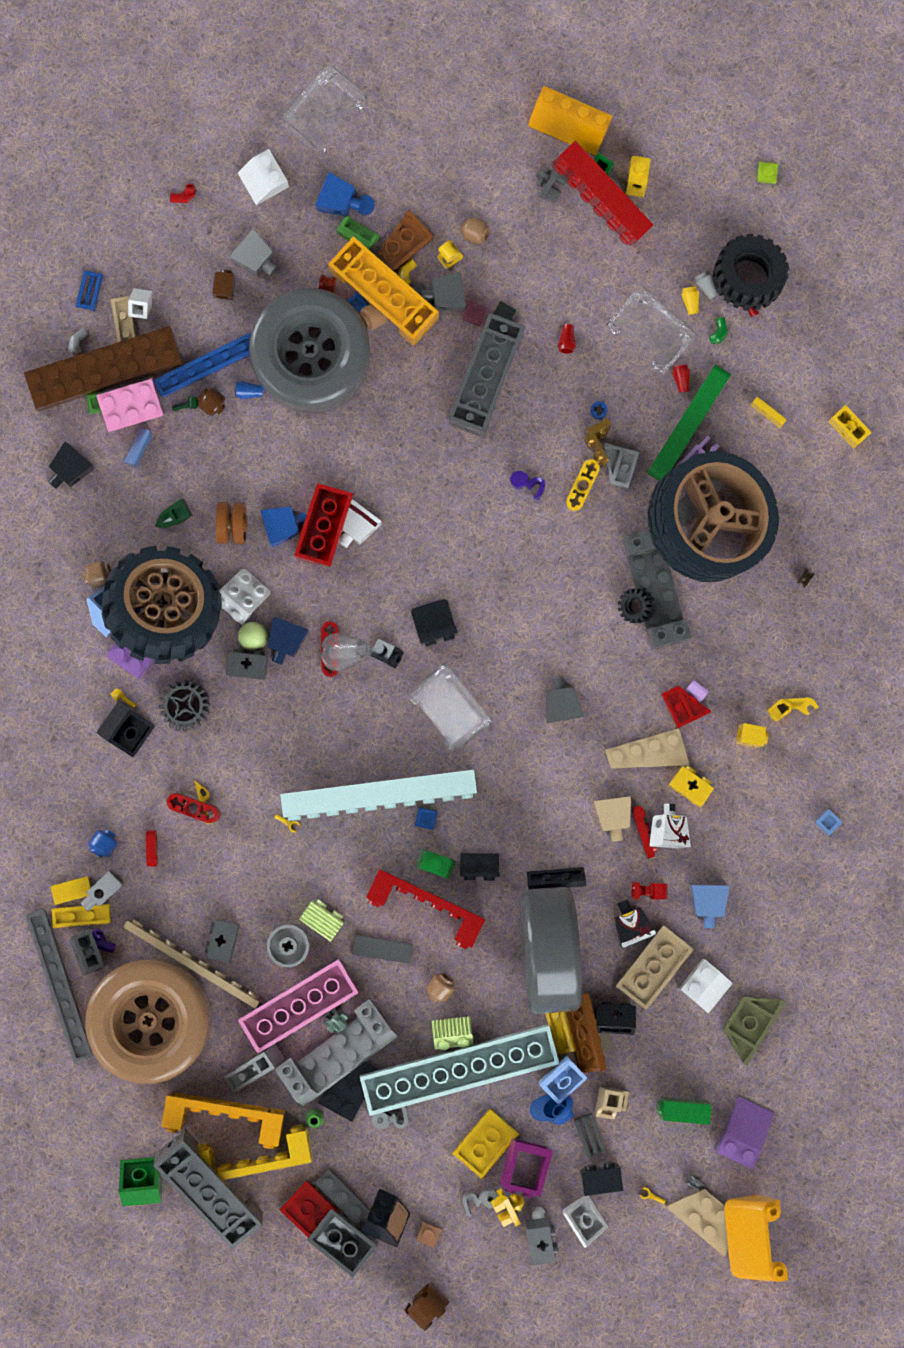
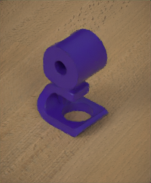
(520, 480)

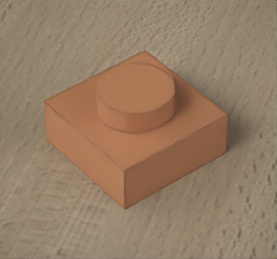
(428, 1234)

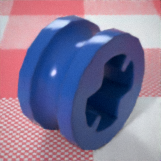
(603, 407)

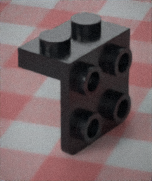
(434, 623)

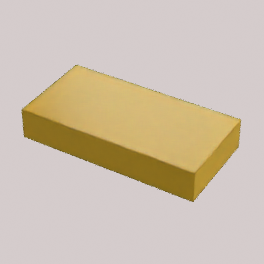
(768, 412)
(70, 890)

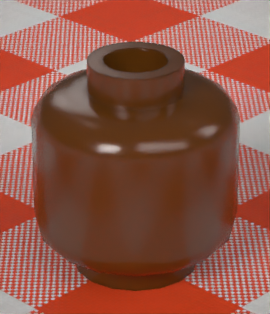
(211, 401)

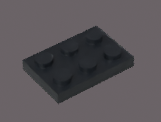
(347, 1094)

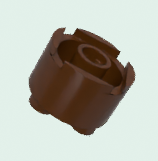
(426, 1306)

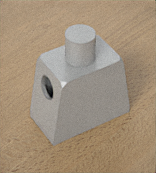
(254, 255)
(108, 884)

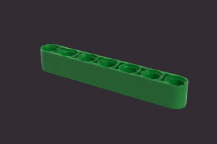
(689, 422)

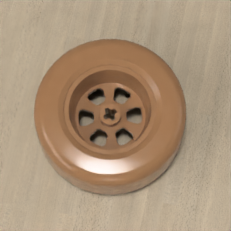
(110, 1035)

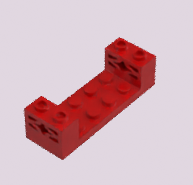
(469, 926)

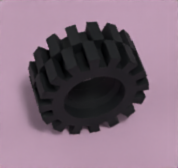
(646, 601)

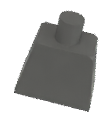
(446, 293)
(562, 703)

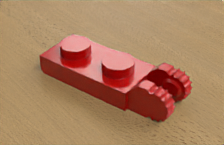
(643, 830)

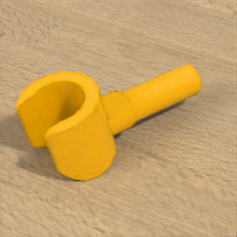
(117, 694)
(286, 822)
(652, 1196)

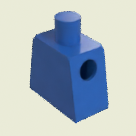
(337, 197)
(282, 524)

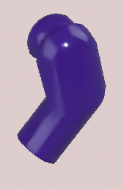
(101, 941)

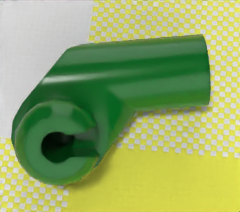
(721, 331)

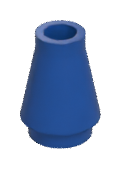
(247, 390)

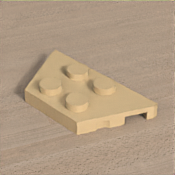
(704, 1216)

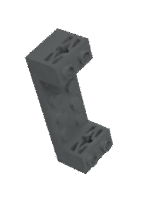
(486, 375)
(654, 575)
(206, 1190)

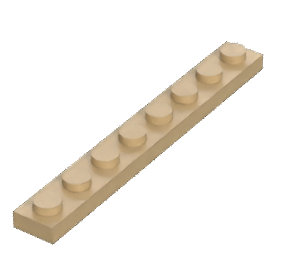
(186, 959)

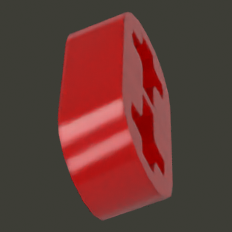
(151, 848)

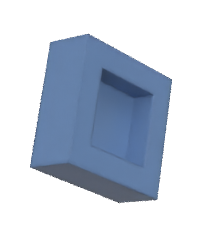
(828, 822)

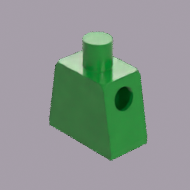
(435, 864)

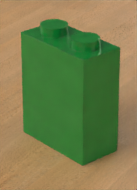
(684, 1110)

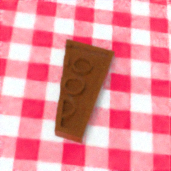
(404, 242)

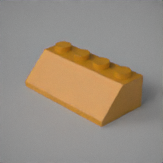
(569, 120)

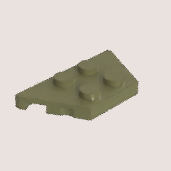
(750, 1024)

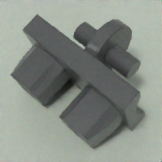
(549, 191)

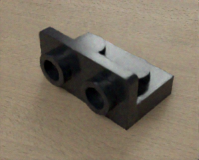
(479, 865)

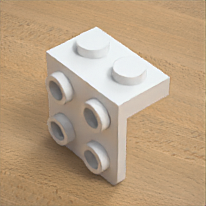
(243, 596)

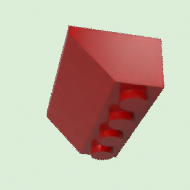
(323, 525)

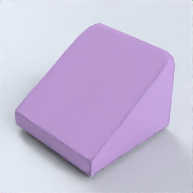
(696, 691)

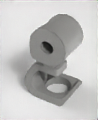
(383, 1119)
(485, 1198)

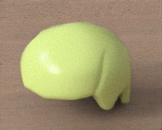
(253, 636)

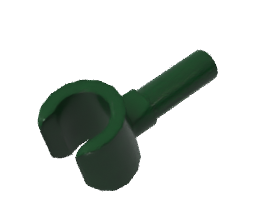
(192, 404)

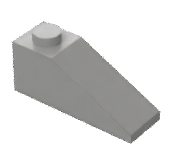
(254, 1068)

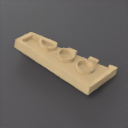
(653, 751)

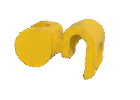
(450, 253)

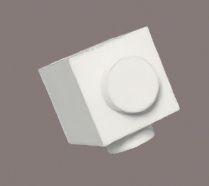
(140, 303)

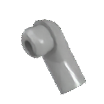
(74, 341)

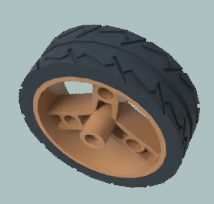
(758, 519)

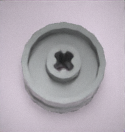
(277, 945)

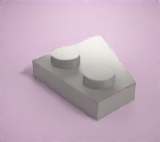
(621, 465)

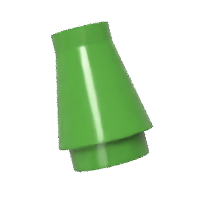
(317, 1114)

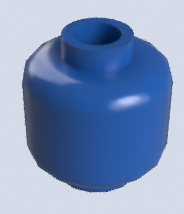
(102, 843)

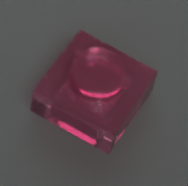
(474, 313)

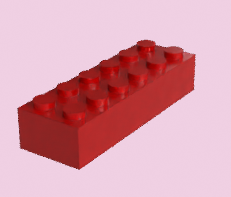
(602, 194)

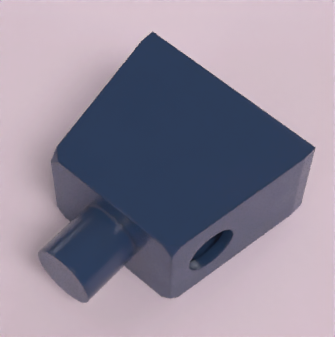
(285, 639)

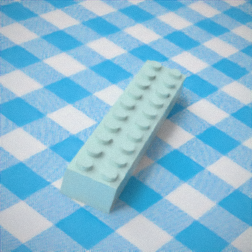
(378, 794)
(459, 1069)

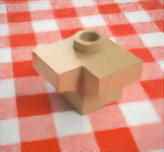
(610, 1102)

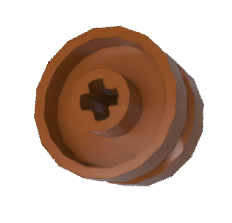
(235, 523)

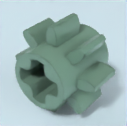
(335, 1020)

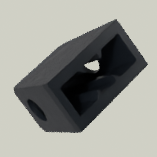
(68, 467)

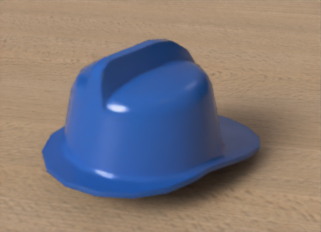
(547, 1109)

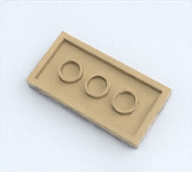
(654, 967)

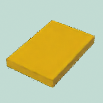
(485, 1143)

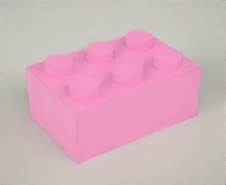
(130, 405)

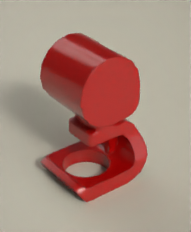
(654, 890)

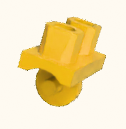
(502, 1202)

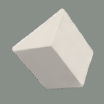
(585, 1220)

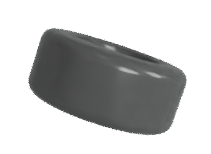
(298, 312)
(550, 950)

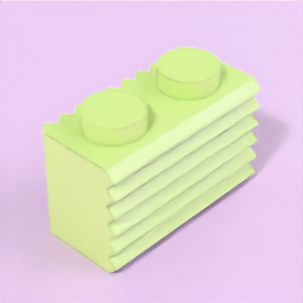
(322, 920)
(452, 1033)

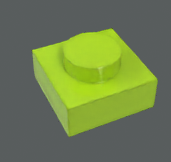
(767, 172)

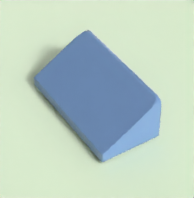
(138, 447)

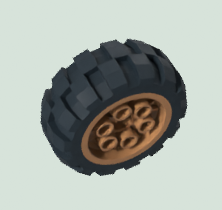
(139, 631)

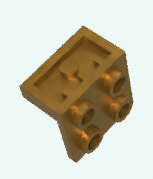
(592, 439)

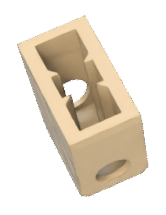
(614, 815)

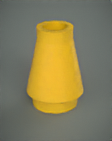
(691, 299)

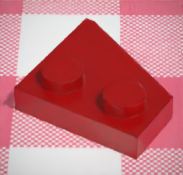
(683, 706)

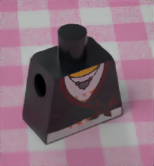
(632, 925)

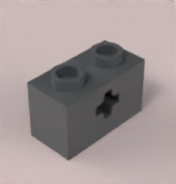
(236, 669)
(225, 951)
(86, 952)
(541, 1251)

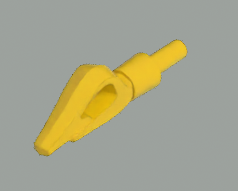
(202, 798)

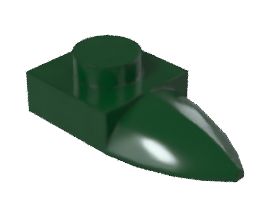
(174, 514)

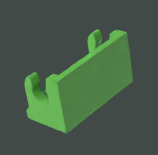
(351, 228)

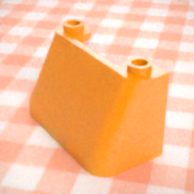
(749, 1238)

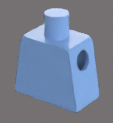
(709, 902)

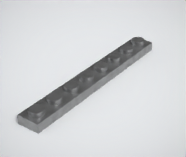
(59, 985)

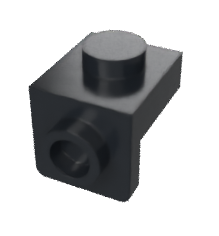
(387, 653)

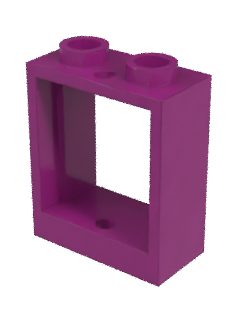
(519, 1145)

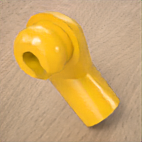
(404, 271)

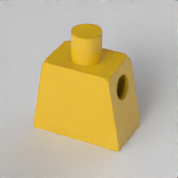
(638, 175)

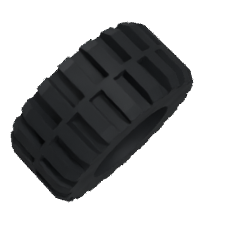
(758, 251)

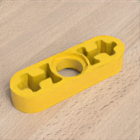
(581, 500)

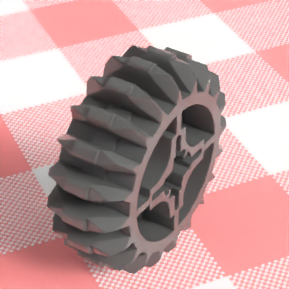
(179, 713)

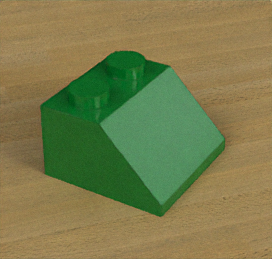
(139, 1182)

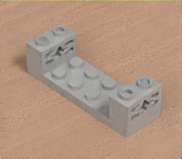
(337, 1055)

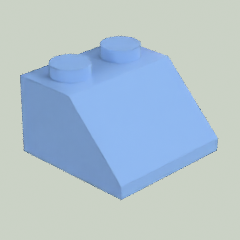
(562, 1080)

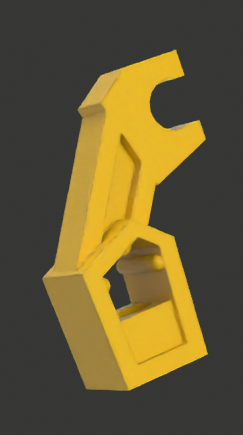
(796, 703)

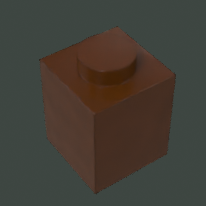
(224, 285)

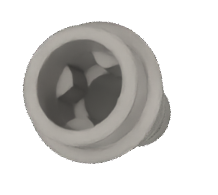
(706, 284)

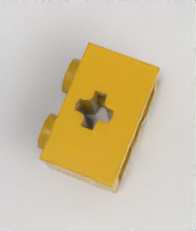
(849, 427)
(752, 735)
(680, 784)

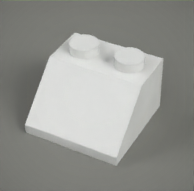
(263, 177)
(705, 985)

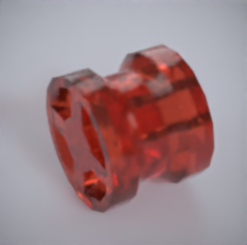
(327, 284)

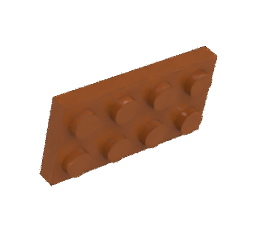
(586, 1037)

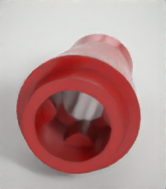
(567, 339)
(682, 377)

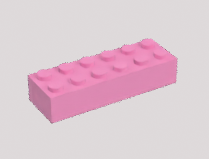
(298, 1006)

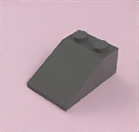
(343, 1242)

